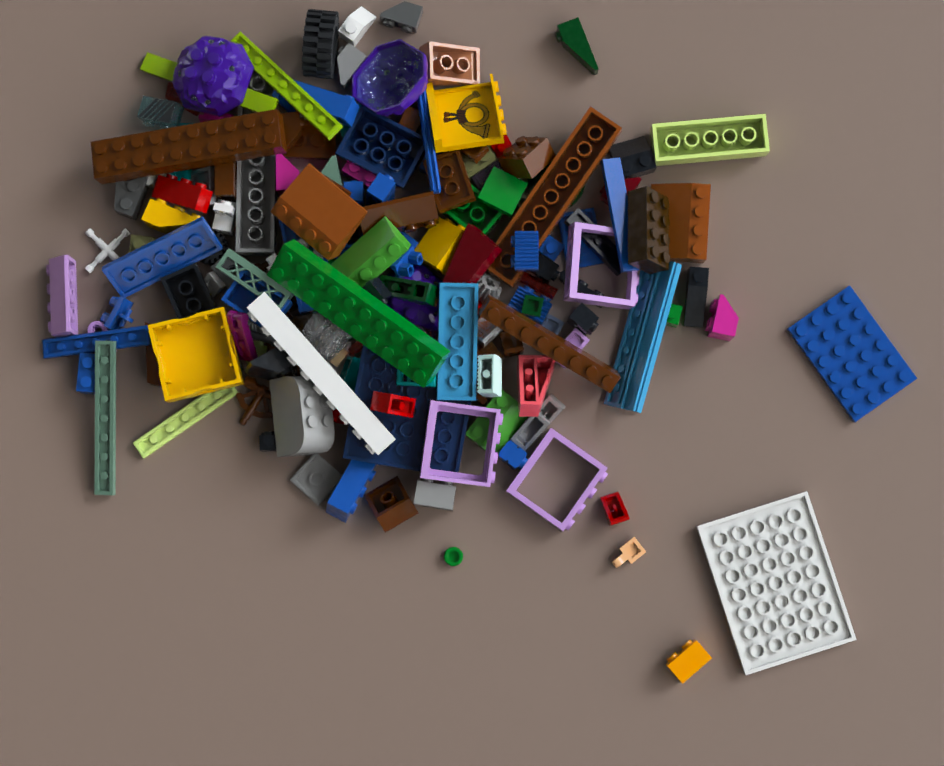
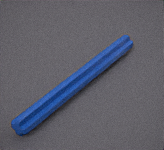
(428, 141)

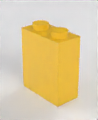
(440, 244)

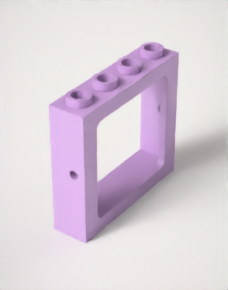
(491, 456)

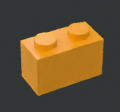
(688, 660)

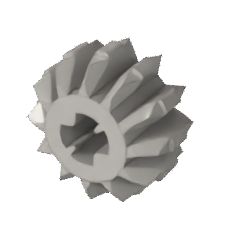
(487, 286)

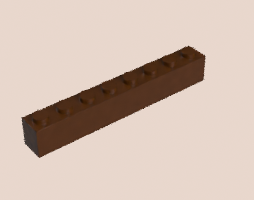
(548, 343)

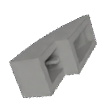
(536, 425)

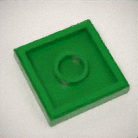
(502, 191)

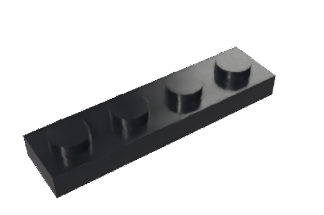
(598, 243)

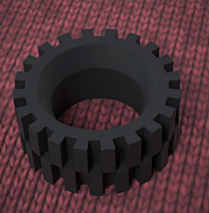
(320, 43)

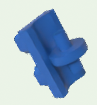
(404, 265)
(119, 314)

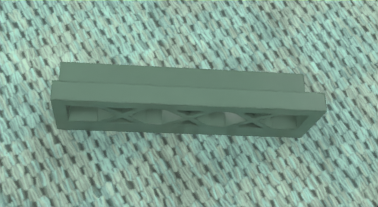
(246, 265)

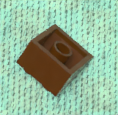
(391, 504)

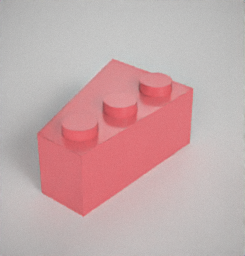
(533, 381)

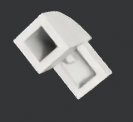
(224, 217)

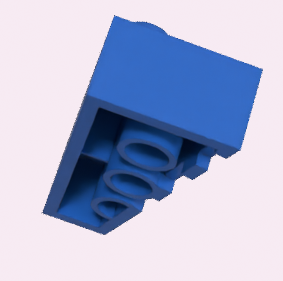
(340, 106)
(350, 489)

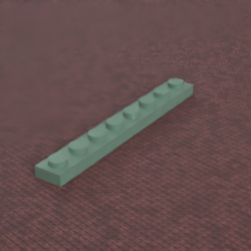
(105, 418)

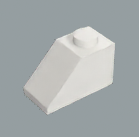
(356, 26)

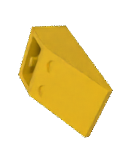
(164, 217)

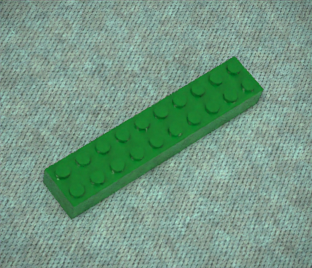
(358, 313)

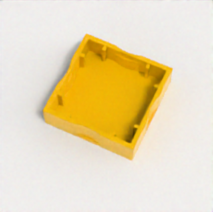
(195, 355)

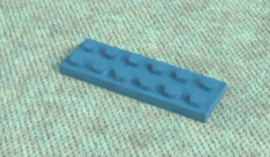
(459, 334)

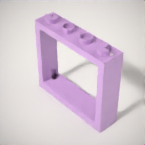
(572, 271)
(589, 491)

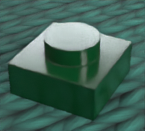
(532, 306)

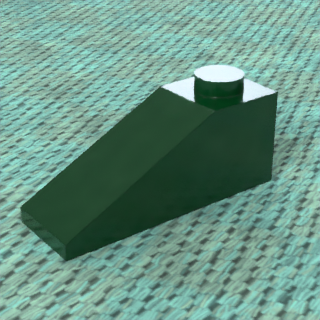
(575, 42)
(412, 291)

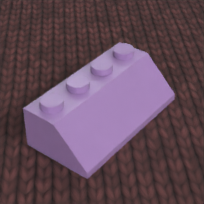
(62, 296)

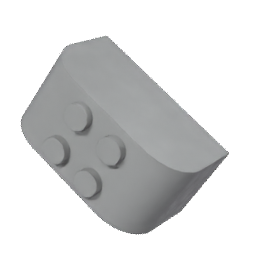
(300, 417)

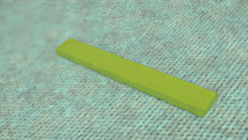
(165, 69)
(289, 89)

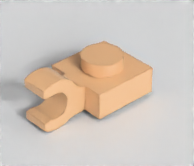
(630, 551)

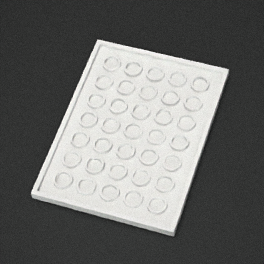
(776, 583)

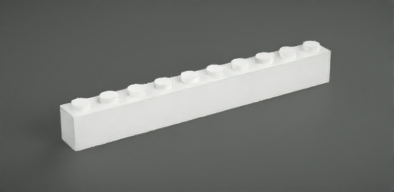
(324, 377)

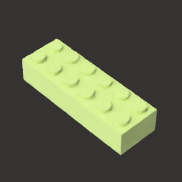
(709, 139)

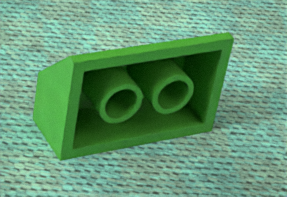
(511, 422)

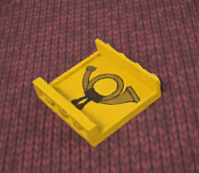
(466, 116)

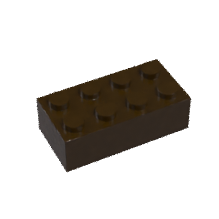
(648, 230)

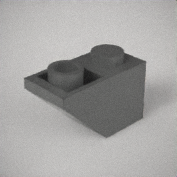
(404, 16)

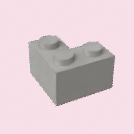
(435, 495)

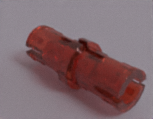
(538, 285)

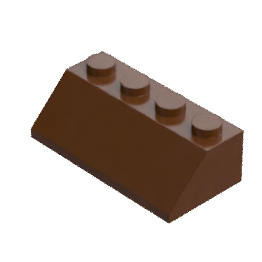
(404, 213)

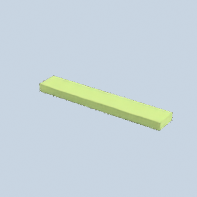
(182, 420)

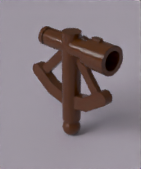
(260, 393)

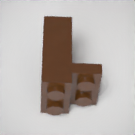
(226, 181)

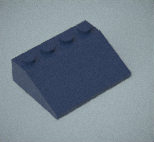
(382, 146)

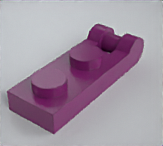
(242, 335)

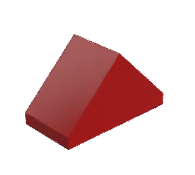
(614, 508)

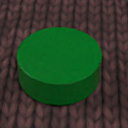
(453, 556)

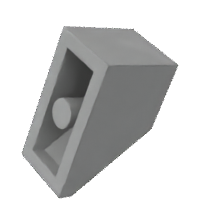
(348, 60)

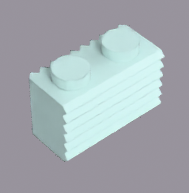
(489, 375)

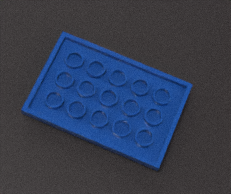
(852, 354)

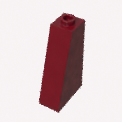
(471, 257)

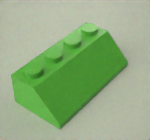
(372, 253)

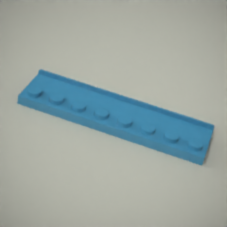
(643, 338)

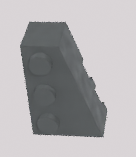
(130, 197)

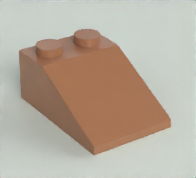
(452, 64)

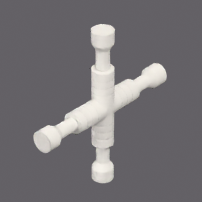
(107, 250)

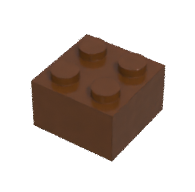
(527, 157)

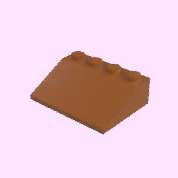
(319, 212)
(687, 219)

